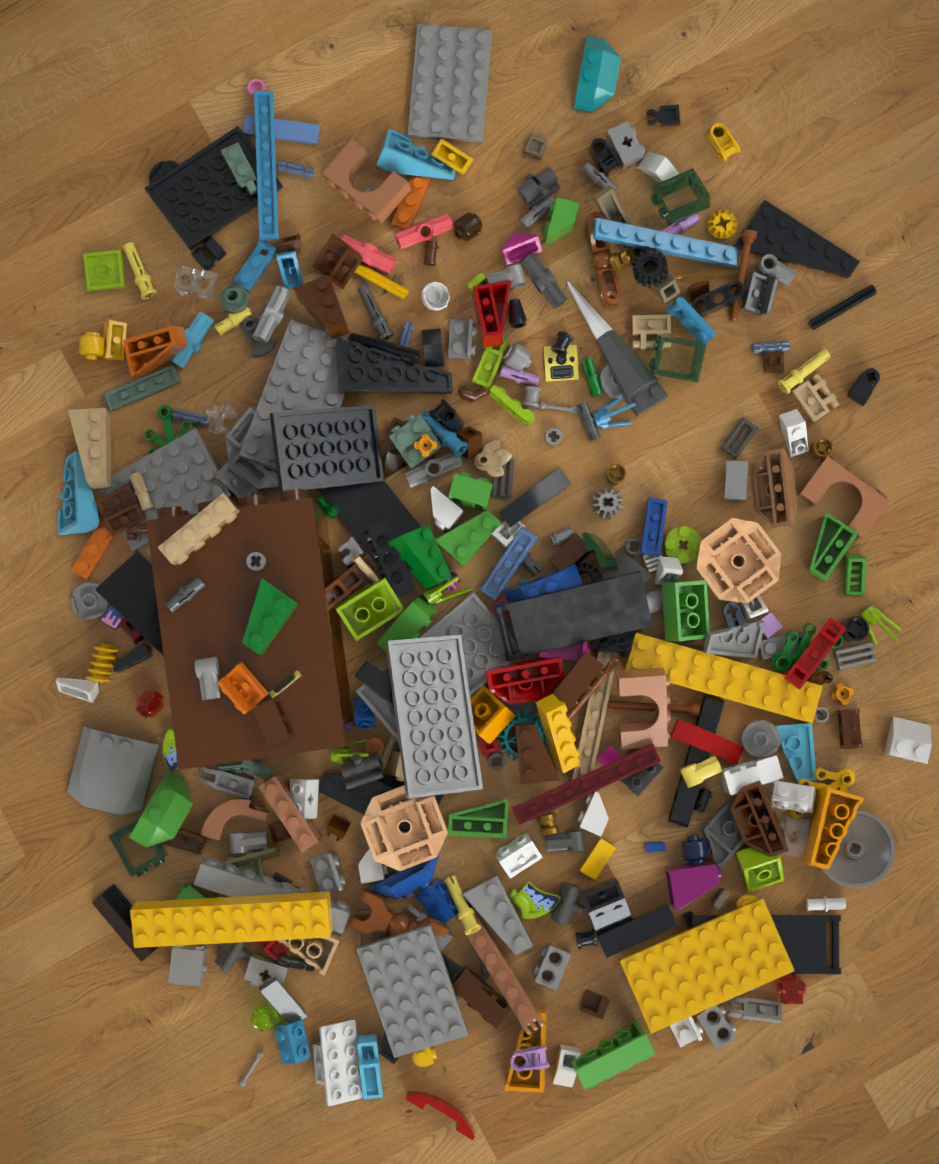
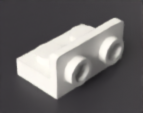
(518, 855)
(686, 1031)

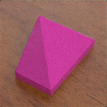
(520, 246)

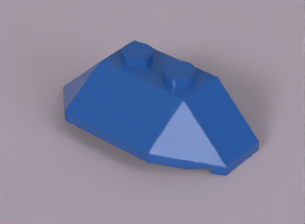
(551, 582)
(404, 882)

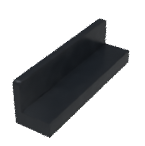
(116, 911)
(637, 930)

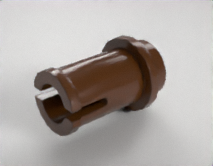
(430, 253)

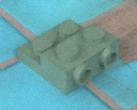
(405, 437)

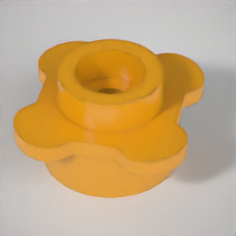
(420, 445)
(847, 693)

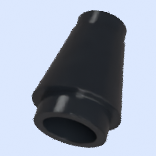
(516, 314)

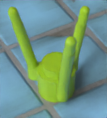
(434, 593)
(873, 615)
(341, 754)

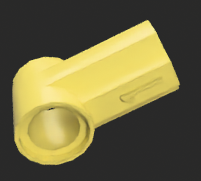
(696, 773)

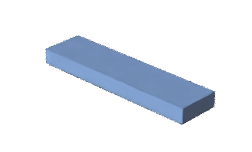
(287, 130)
(509, 563)

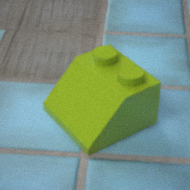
(759, 869)

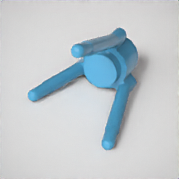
(603, 417)

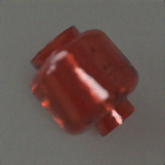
(149, 704)

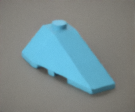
(405, 158)
(79, 507)

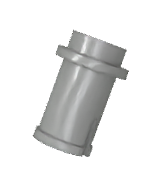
(561, 536)

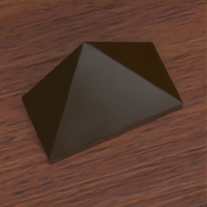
(392, 463)

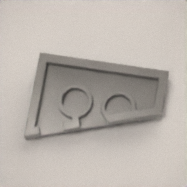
(736, 641)

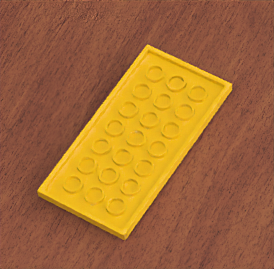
(706, 965)

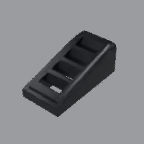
(137, 656)

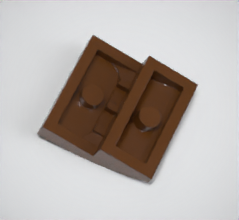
(338, 261)
(120, 509)

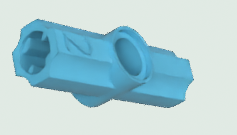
(194, 337)

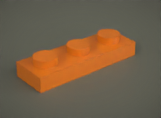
(411, 203)
(93, 551)

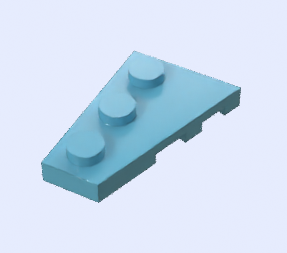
(799, 749)

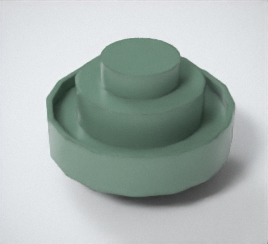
(234, 298)

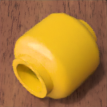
(91, 346)

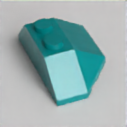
(597, 75)

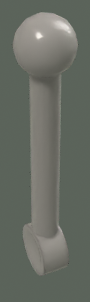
(542, 405)
(242, 1082)

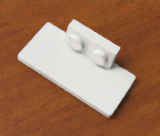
(338, 1062)

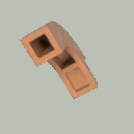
(218, 818)

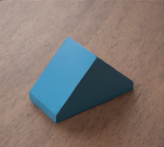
(290, 269)

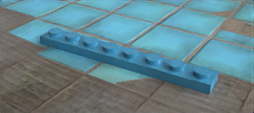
(266, 165)
(665, 242)

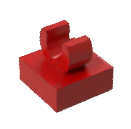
(486, 748)

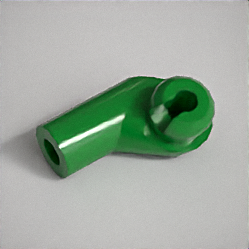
(330, 511)

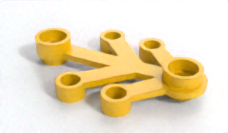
(838, 782)

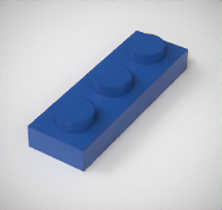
(653, 527)

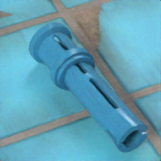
(448, 438)

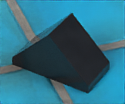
(433, 348)

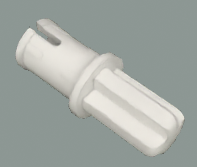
(825, 904)

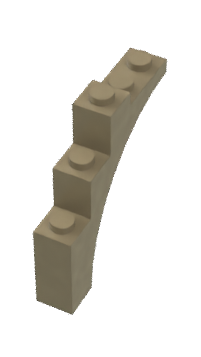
(612, 210)

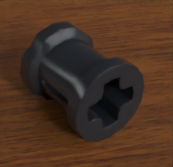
(562, 343)
(586, 939)

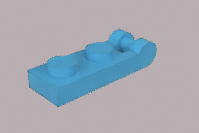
(255, 265)
(691, 320)

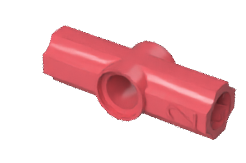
(434, 227)
(371, 255)

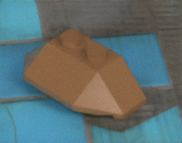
(775, 488)

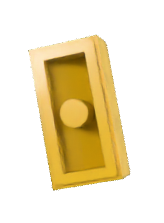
(452, 157)
(114, 335)
(597, 858)

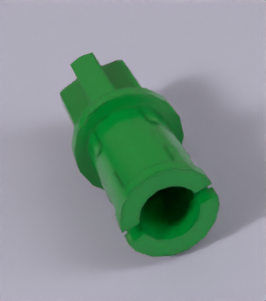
(591, 377)

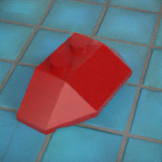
(525, 680)

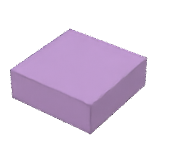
(771, 626)

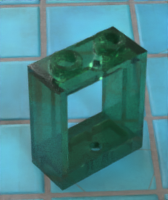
(676, 183)
(696, 363)
(124, 856)

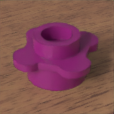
(454, 585)

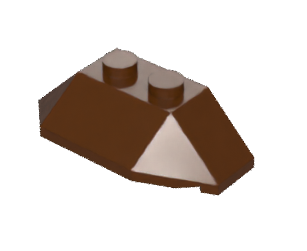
(758, 820)

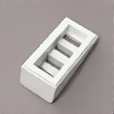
(78, 688)

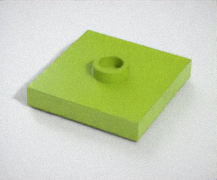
(104, 270)

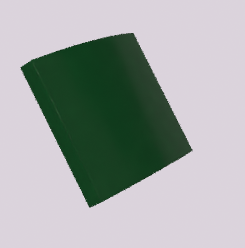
(597, 546)

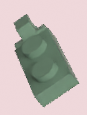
(240, 167)

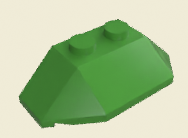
(164, 812)

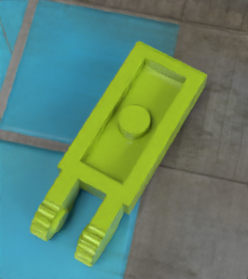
(489, 365)
(513, 406)

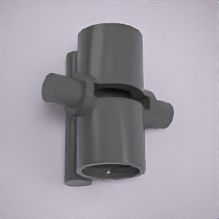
(538, 187)
(362, 770)
(567, 904)
(229, 954)

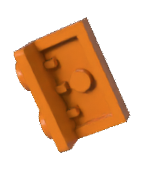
(242, 688)

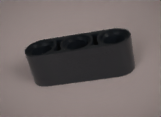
(725, 290)

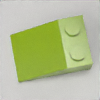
(369, 608)

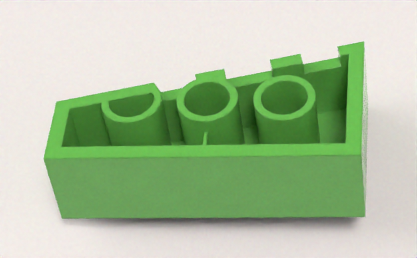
(613, 1056)

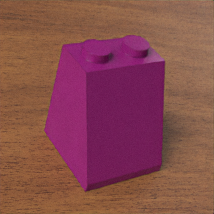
(690, 881)

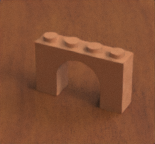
(376, 203)
(870, 502)
(654, 730)
(277, 794)

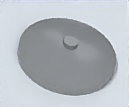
(863, 853)

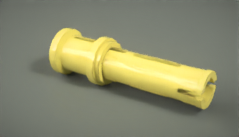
(142, 279)
(797, 375)
(465, 913)

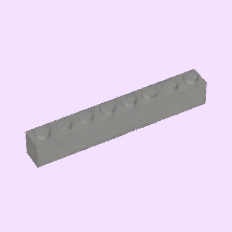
(236, 882)

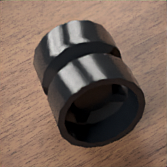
(213, 249)
(856, 629)

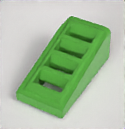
(848, 575)

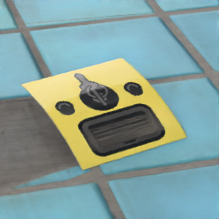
(561, 367)
(285, 684)

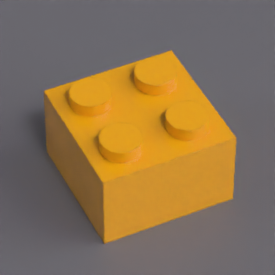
(489, 714)

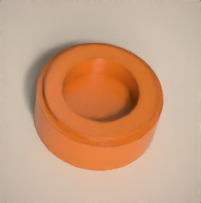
(374, 745)

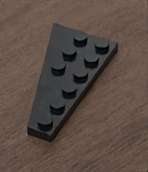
(796, 243)
(377, 371)
(357, 797)

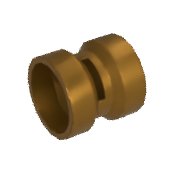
(621, 260)
(825, 447)
(615, 474)
(548, 819)

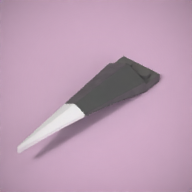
(631, 374)

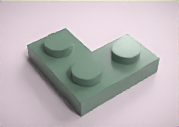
(252, 768)

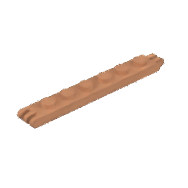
(504, 977)

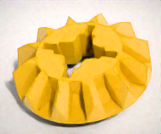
(718, 231)

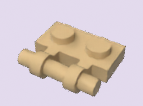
(650, 325)
(811, 401)

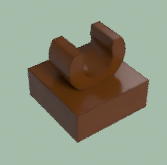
(292, 242)
(773, 361)
(337, 827)

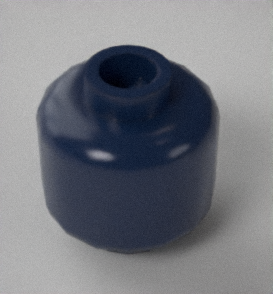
(694, 849)

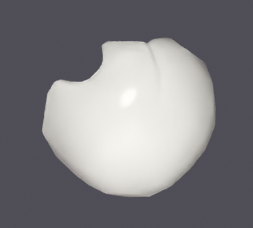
(435, 296)

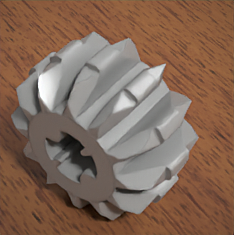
(607, 496)

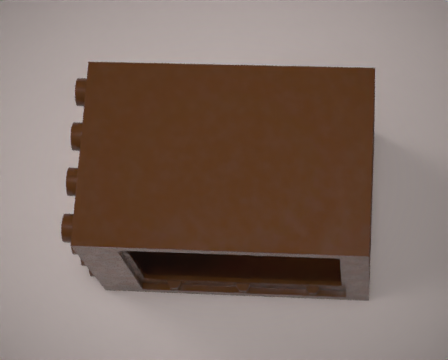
(214, 622)

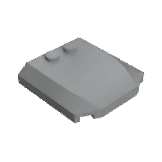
(112, 771)

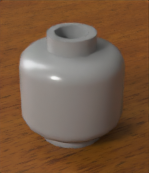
(517, 357)

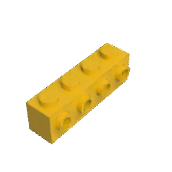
(558, 733)

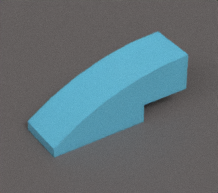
(369, 1066)

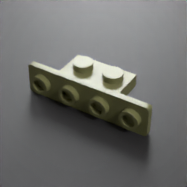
(254, 861)

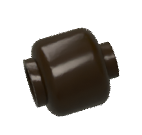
(467, 226)

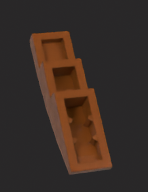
(347, 582)

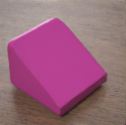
(608, 755)

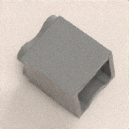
(188, 964)

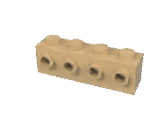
(198, 529)

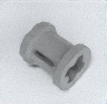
(531, 397)

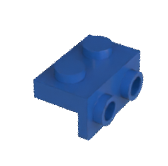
(438, 901)

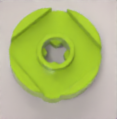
(686, 534)

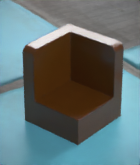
(473, 439)
(594, 1004)

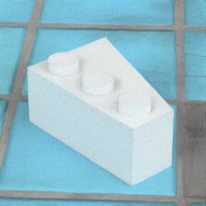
(762, 769)

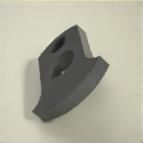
(258, 348)

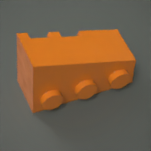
(153, 349)

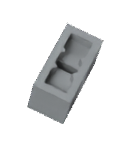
(556, 967)
(712, 1026)

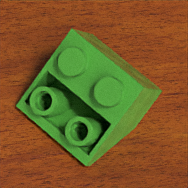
(562, 219)

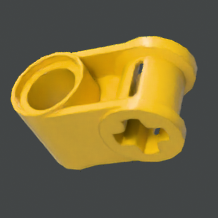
(723, 143)

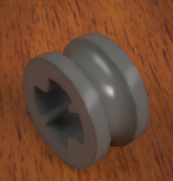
(627, 546)
(496, 767)

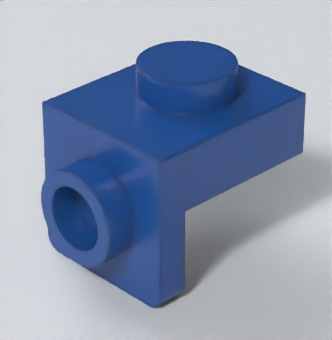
(363, 715)

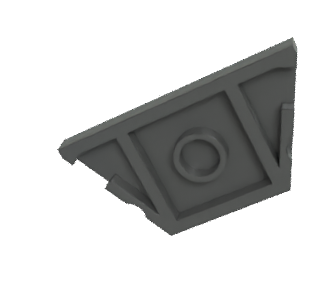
(723, 835)

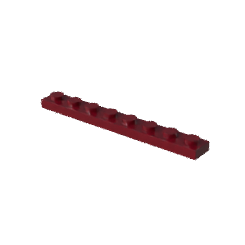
(586, 784)

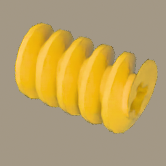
(102, 662)

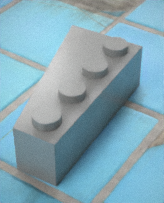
(497, 909)

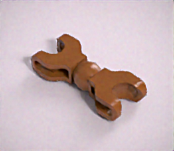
(606, 277)
(384, 919)

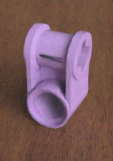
(531, 1058)

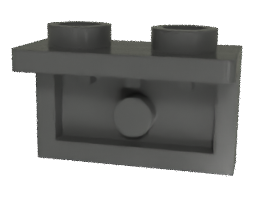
(759, 294)

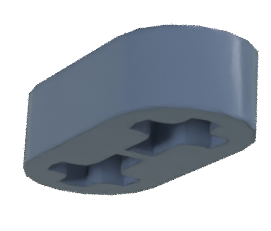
(728, 617)

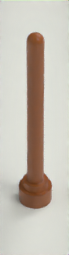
(748, 239)
(595, 684)
(691, 709)

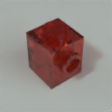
(791, 989)

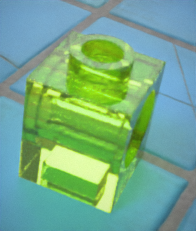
(265, 1017)

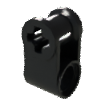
(605, 160)
(862, 388)
(447, 417)

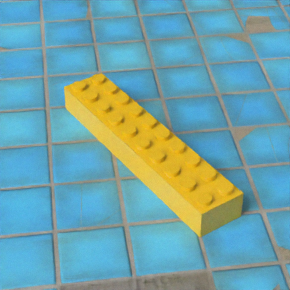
(725, 678)
(232, 919)

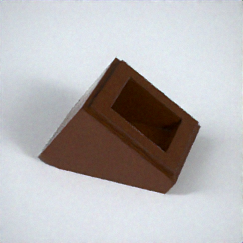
(698, 289)
(278, 832)

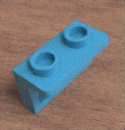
(292, 1042)

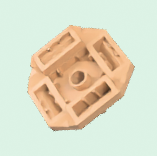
(758, 556)
(400, 848)

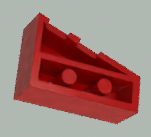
(490, 309)

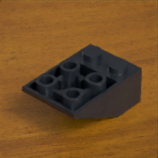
(606, 905)

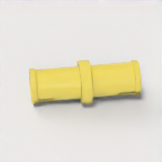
(233, 321)

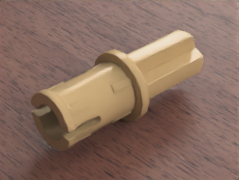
(141, 491)

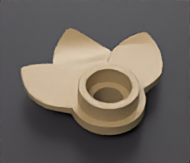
(495, 459)

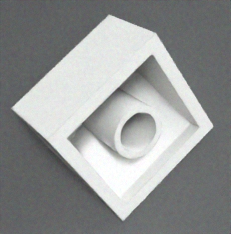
(444, 510)
(909, 740)

